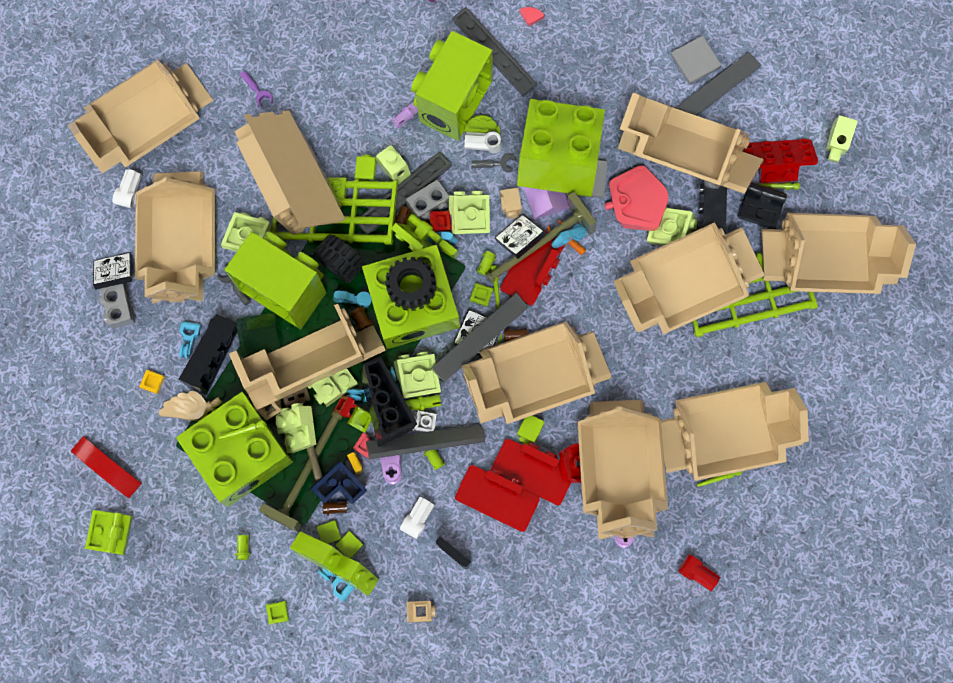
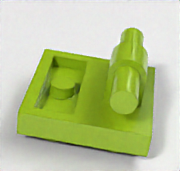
(417, 237)
(108, 532)

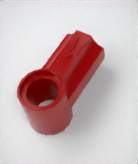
(694, 570)

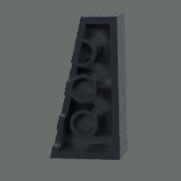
(712, 205)
(209, 355)
(385, 403)

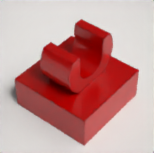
(440, 221)
(344, 406)

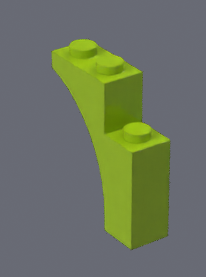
(334, 562)

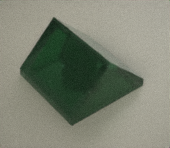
(258, 333)

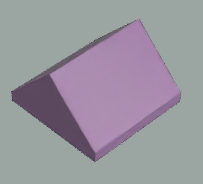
(545, 202)

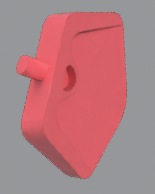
(638, 199)

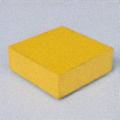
(152, 382)
(355, 463)

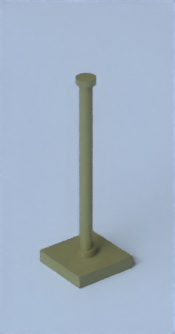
(580, 215)
(282, 515)

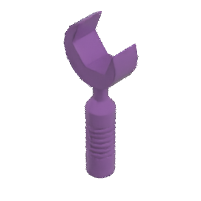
(260, 95)

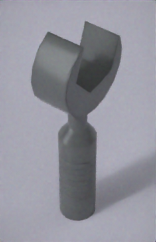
(490, 163)
(245, 300)

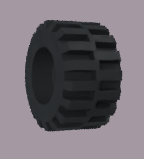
(339, 258)
(407, 268)

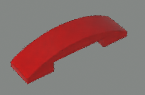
(105, 467)

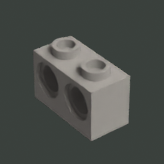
(424, 198)
(121, 304)

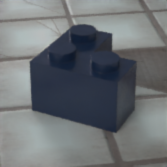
(338, 479)

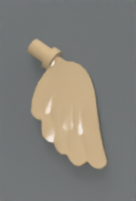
(189, 406)

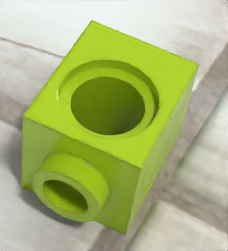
(365, 168)
(530, 430)

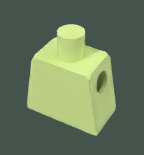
(841, 131)
(392, 164)

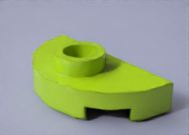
(481, 124)

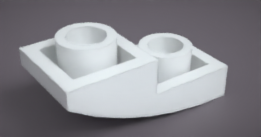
(424, 420)

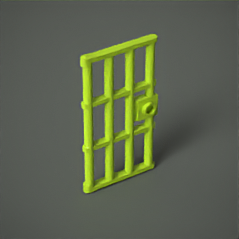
(340, 187)
(774, 312)

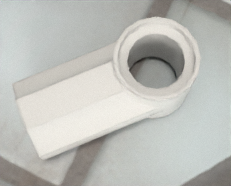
(481, 141)
(126, 193)
(415, 522)

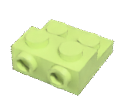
(469, 212)
(673, 226)
(240, 228)
(416, 375)
(333, 387)
(297, 427)

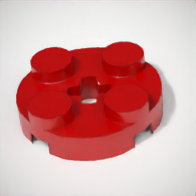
(567, 463)

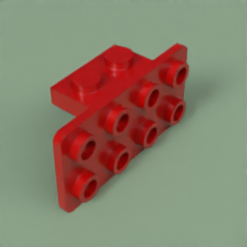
(782, 158)
(532, 273)
(535, 470)
(497, 497)

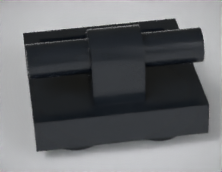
(762, 205)

